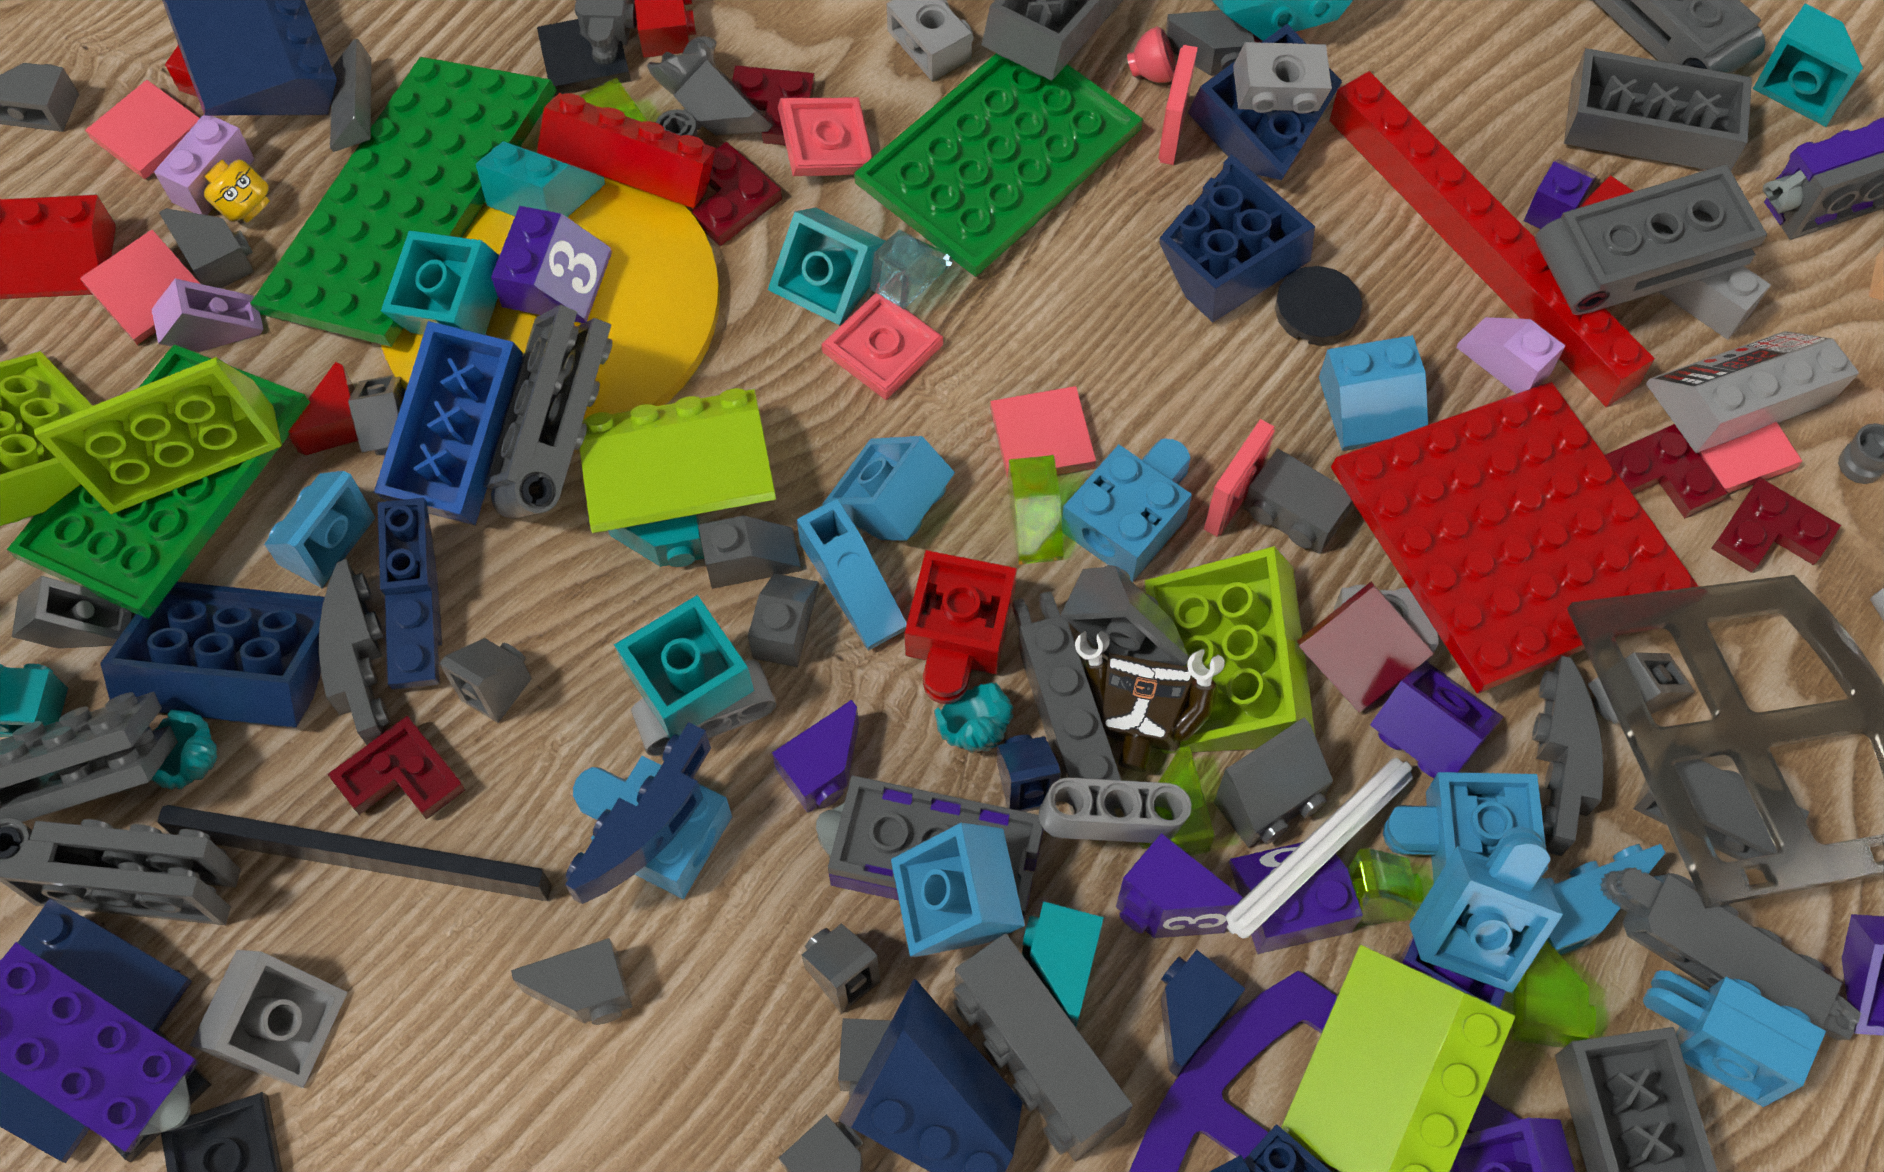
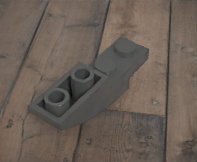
(346, 649)
(1573, 746)

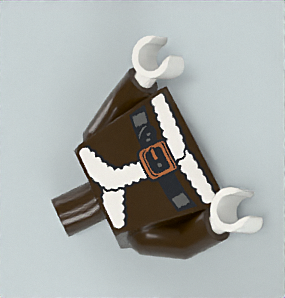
(1148, 700)

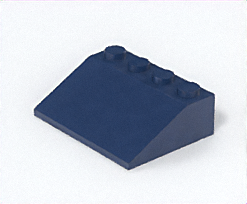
(253, 56)
(223, 654)
(112, 971)

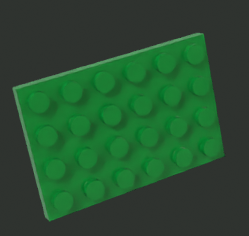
(996, 157)
(146, 547)

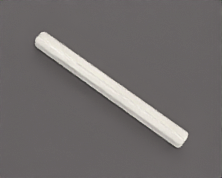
(1318, 848)

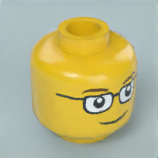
(236, 190)

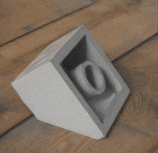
(269, 1017)

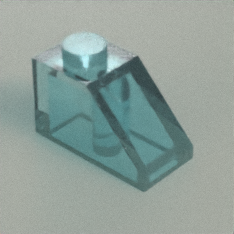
(906, 268)

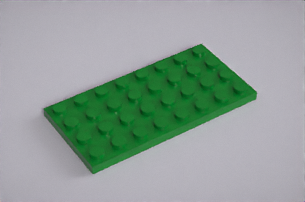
(404, 179)

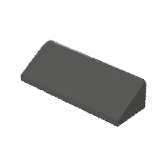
(351, 98)

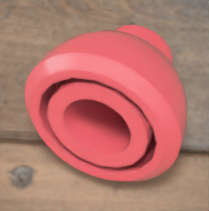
(1153, 57)

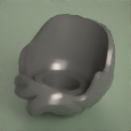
(677, 69)

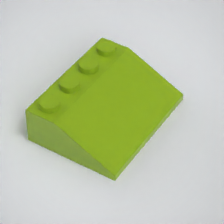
(31, 397)
(164, 434)
(675, 460)
(1251, 619)
(1396, 1070)

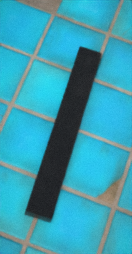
(360, 853)

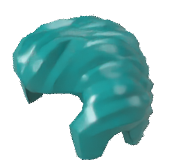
(977, 719)
(192, 754)

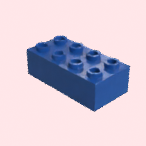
(450, 421)

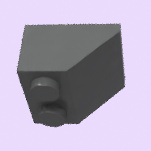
(1133, 620)
(1275, 785)

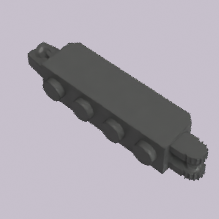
(605, 25)
(1063, 695)
(1716, 944)

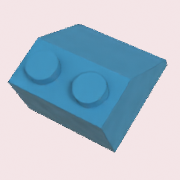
(1374, 391)
(892, 486)
(321, 527)
(957, 890)

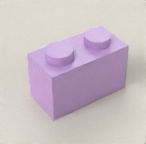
(194, 156)

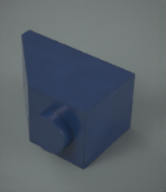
(1026, 771)
(1194, 1006)

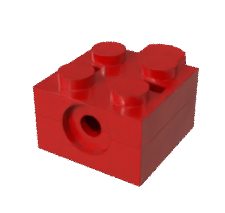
(964, 621)

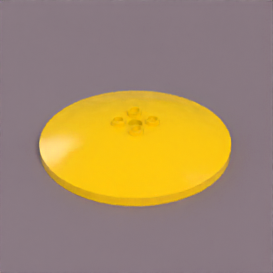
(654, 293)

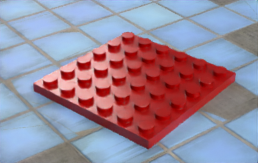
(1505, 527)

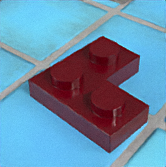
(766, 87)
(740, 196)
(1672, 463)
(1776, 517)
(394, 760)

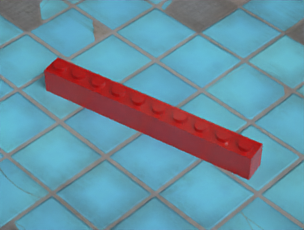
(1485, 235)

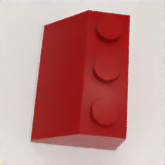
(52, 244)

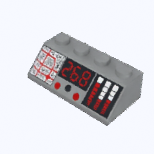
(1752, 387)

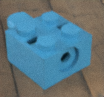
(1130, 506)
(1465, 813)
(687, 853)
(1489, 912)
(1738, 1035)

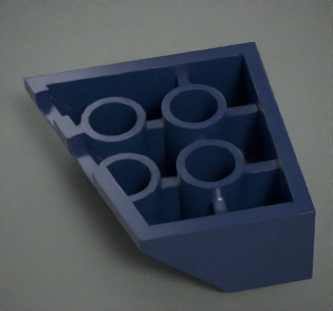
(1259, 140)
(1235, 241)
(934, 1094)

